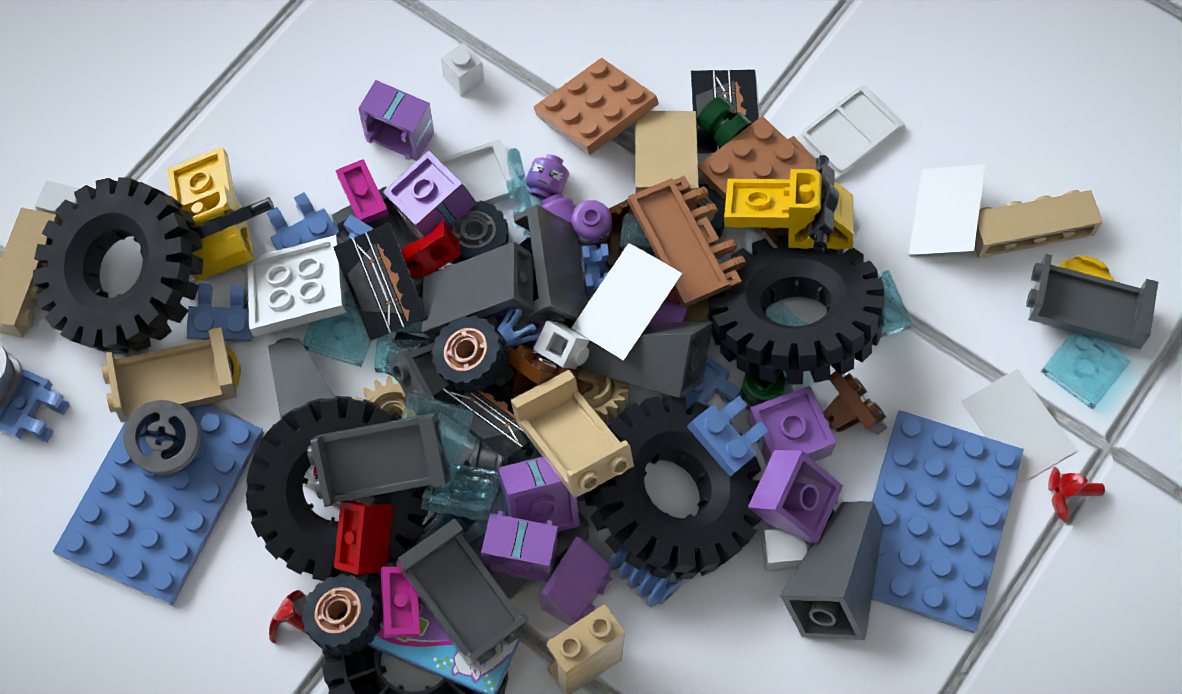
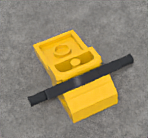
(208, 194)
(807, 203)

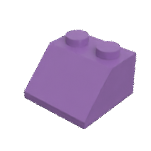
(795, 495)
(576, 583)

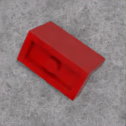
(363, 537)

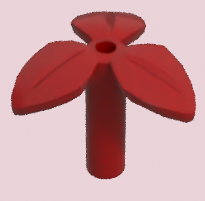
(1070, 485)
(286, 613)

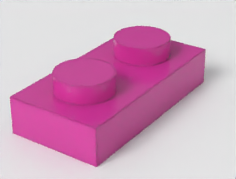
(361, 191)
(399, 605)

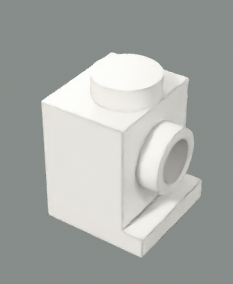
(562, 345)

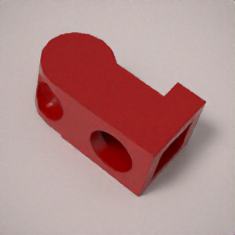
(431, 251)

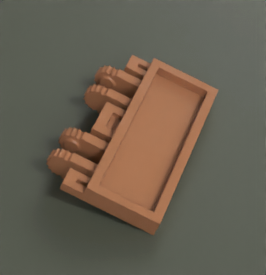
(684, 237)

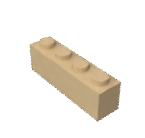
(1037, 223)
(17, 268)

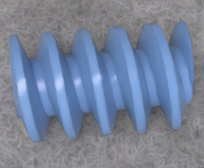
(657, 588)

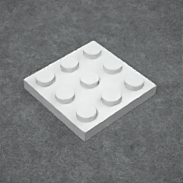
(294, 286)

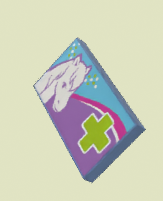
(438, 655)

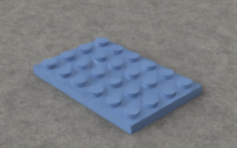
(941, 517)
(154, 526)

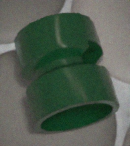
(720, 120)
(759, 391)

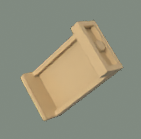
(666, 149)
(182, 374)
(571, 434)
(586, 650)

